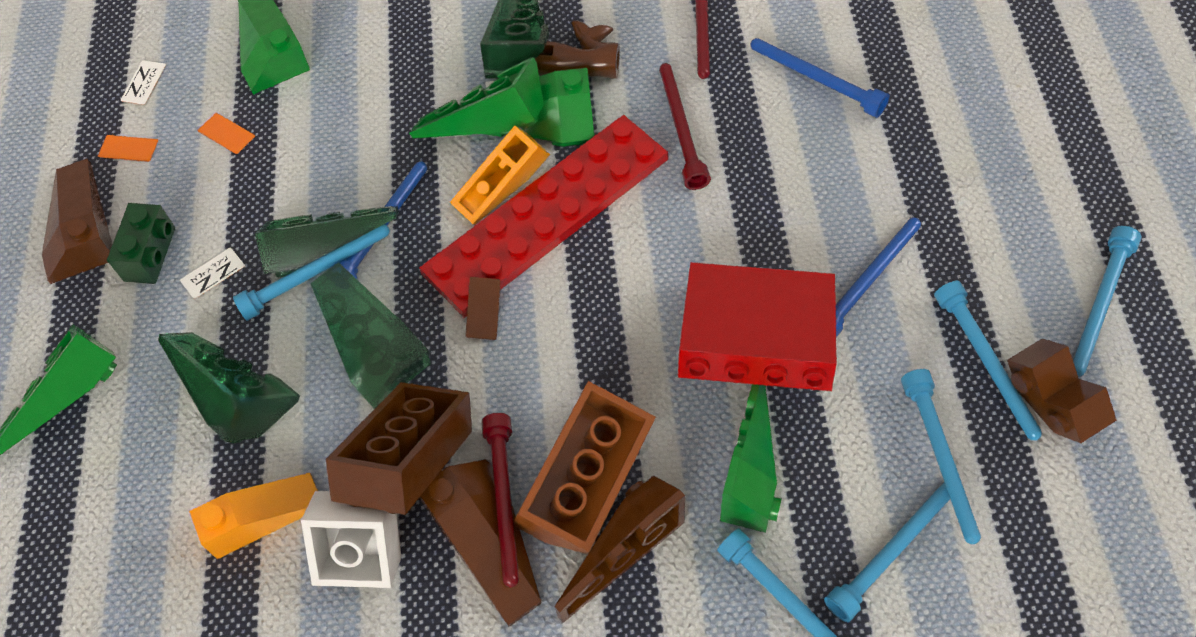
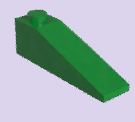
(267, 46)
(505, 103)
(566, 109)
(71, 372)
(751, 476)

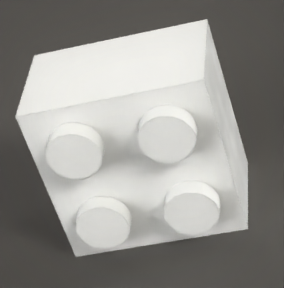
(350, 544)

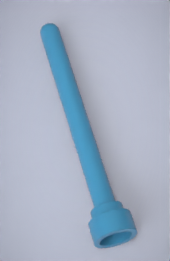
(1122, 244)
(953, 298)
(251, 302)
(919, 386)
(737, 549)
(846, 600)

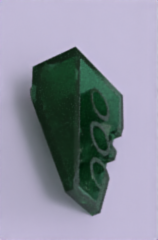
(299, 240)

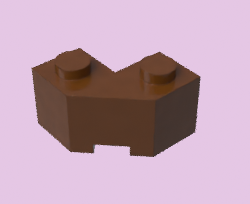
(1051, 386)

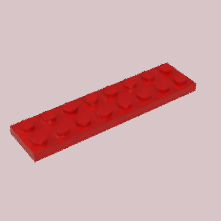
(546, 211)

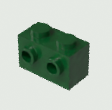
(141, 243)

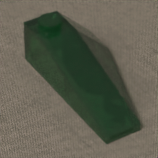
(513, 35)
(368, 336)
(225, 390)

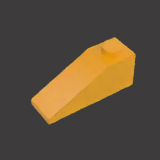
(500, 175)
(251, 513)

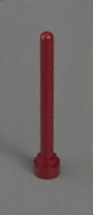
(702, 39)
(695, 171)
(497, 430)

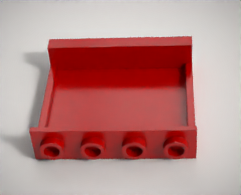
(759, 327)

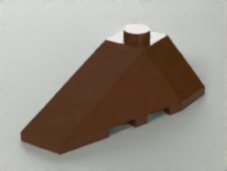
(76, 224)
(465, 510)
(638, 525)

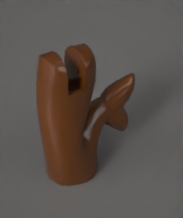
(598, 57)

